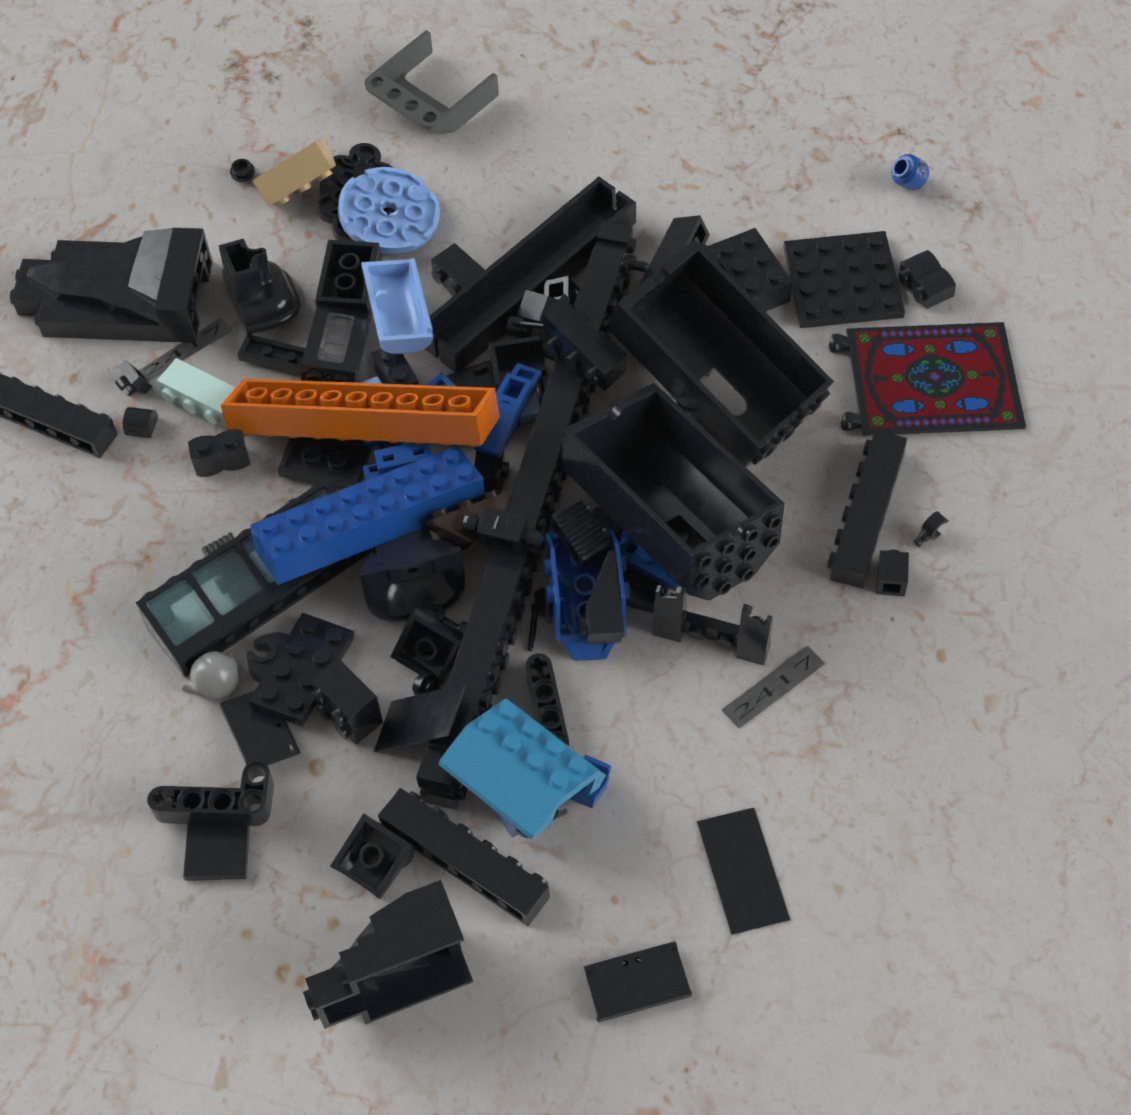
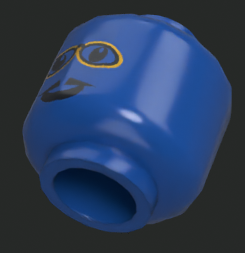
(910, 172)

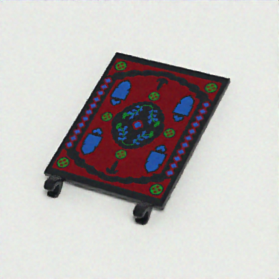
(931, 379)

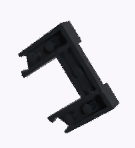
(749, 637)

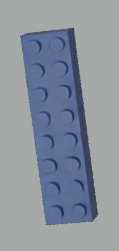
(364, 514)

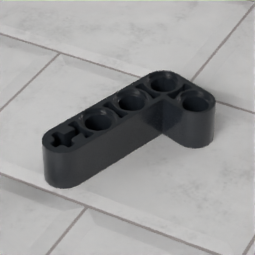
(545, 709)
(171, 803)

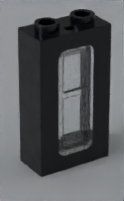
(335, 344)

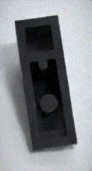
(603, 612)

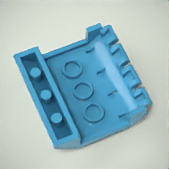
(518, 767)

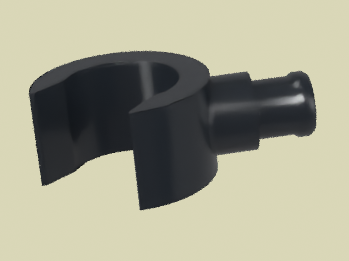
(930, 527)

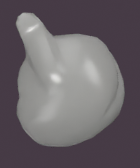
(213, 675)

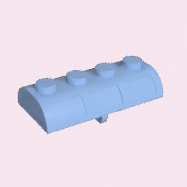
(398, 305)

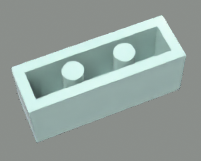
(195, 391)

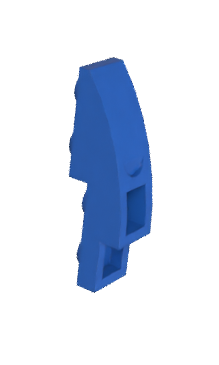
(511, 399)

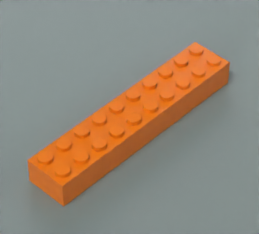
(362, 411)

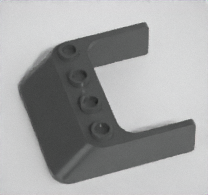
(393, 89)

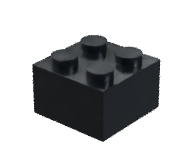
(346, 701)

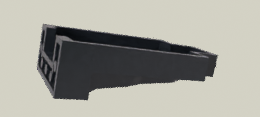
(118, 288)

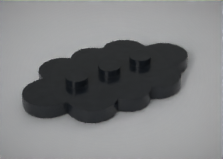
(360, 158)

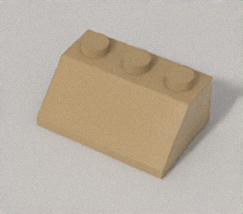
(296, 173)

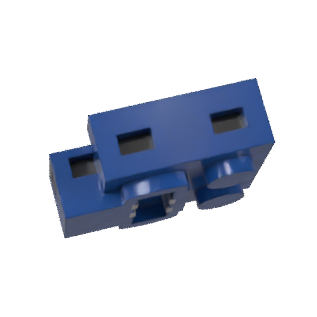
(396, 457)

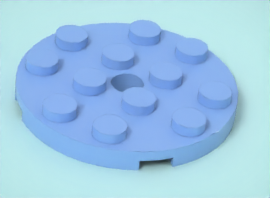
(381, 187)

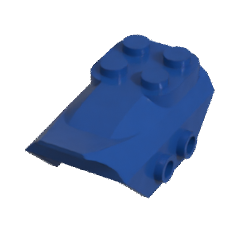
(570, 593)

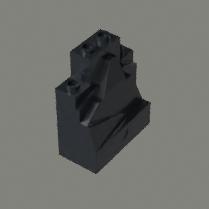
(395, 962)

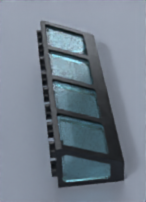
(228, 595)

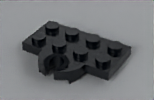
(293, 661)

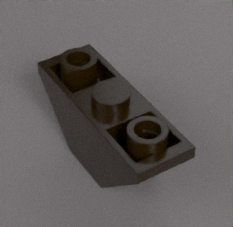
(450, 524)

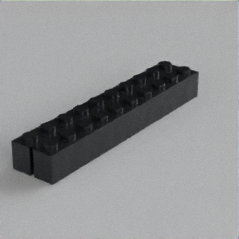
(549, 252)

